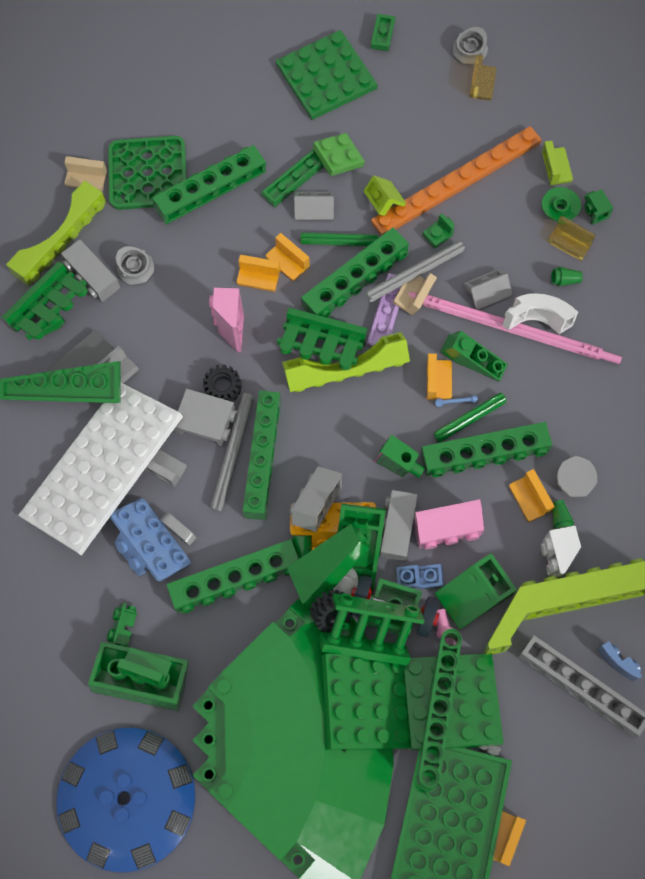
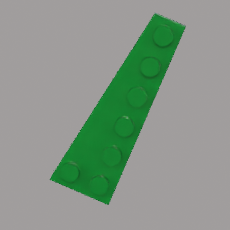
(80, 384)

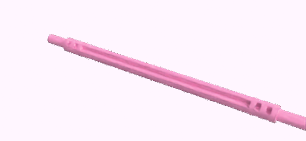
(521, 329)

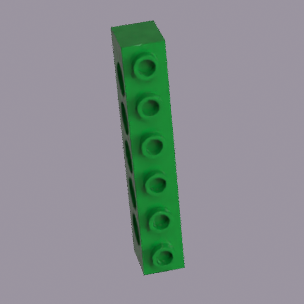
(221, 184)
(390, 242)
(536, 433)
(262, 455)
(179, 589)

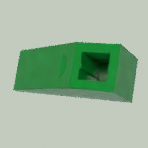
(472, 355)

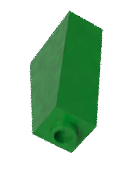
(327, 563)

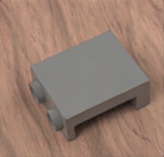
(206, 416)

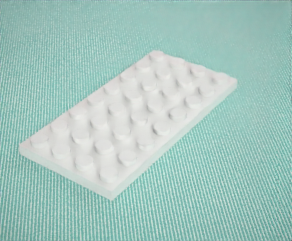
(100, 468)

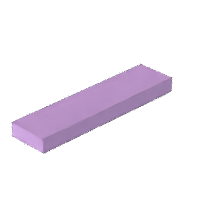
(384, 317)

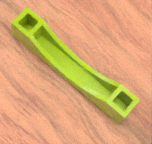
(31, 262)
(387, 352)

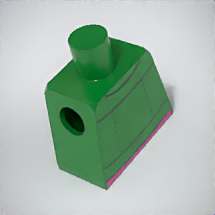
(392, 457)

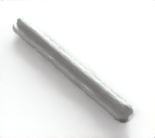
(414, 271)
(232, 452)

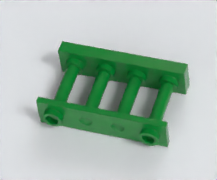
(365, 648)

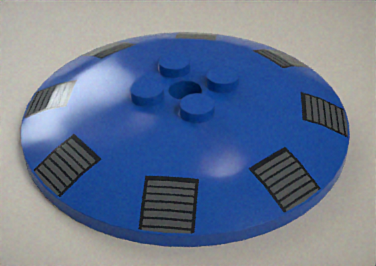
(159, 804)

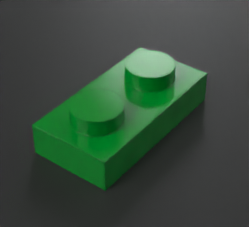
(383, 32)

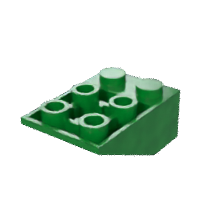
(476, 591)

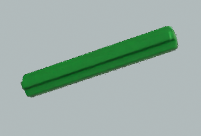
(337, 239)
(470, 417)

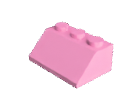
(228, 315)
(448, 524)

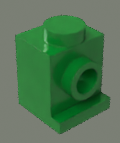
(597, 206)

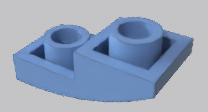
(421, 576)
(628, 667)

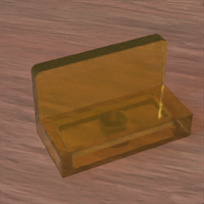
(482, 80)
(571, 238)

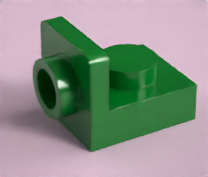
(439, 231)

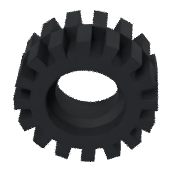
(218, 373)
(321, 609)

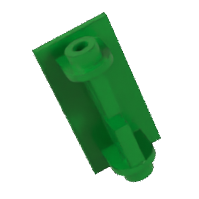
(122, 617)

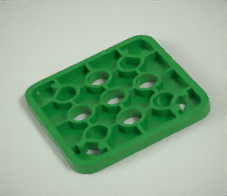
(132, 160)

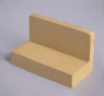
(85, 169)
(420, 287)

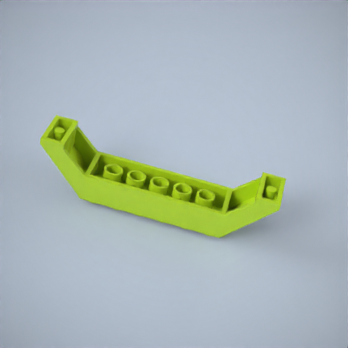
(566, 595)

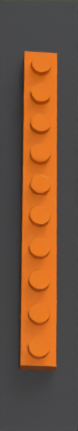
(457, 180)

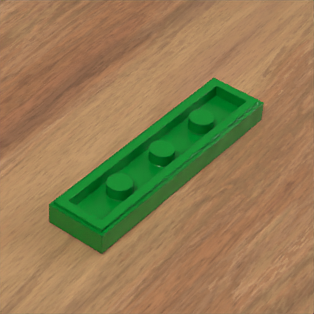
(292, 179)

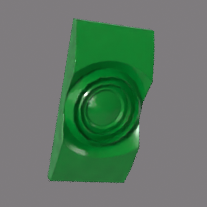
(372, 522)

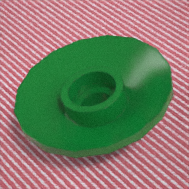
(562, 198)

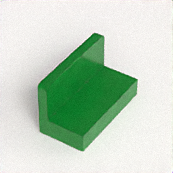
(144, 667)

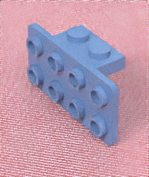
(147, 542)

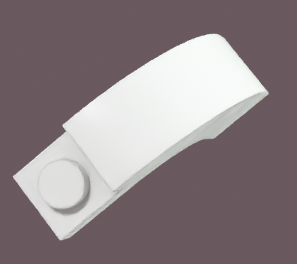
(542, 308)

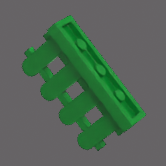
(36, 298)
(323, 328)

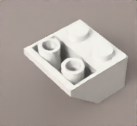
(560, 549)

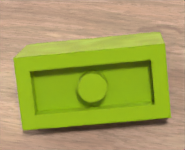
(556, 164)
(383, 194)

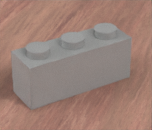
(87, 266)
(316, 498)
(398, 525)

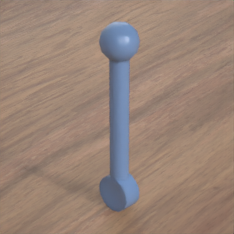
(439, 402)

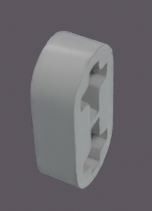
(178, 529)

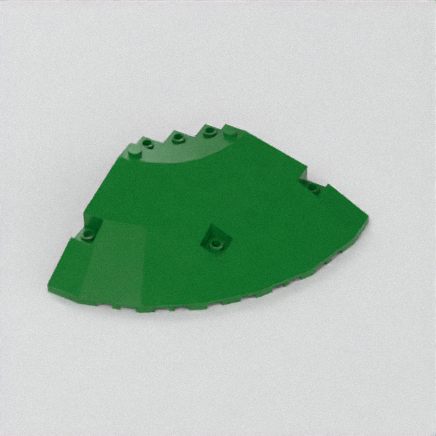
(275, 757)

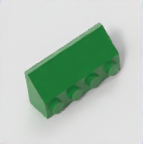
(108, 681)

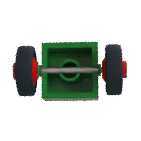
(401, 595)

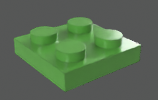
(338, 154)

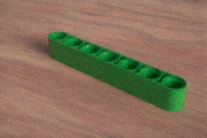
(439, 719)

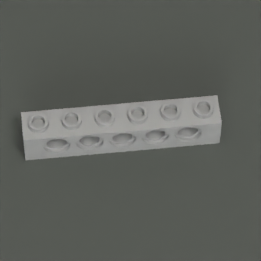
(584, 687)

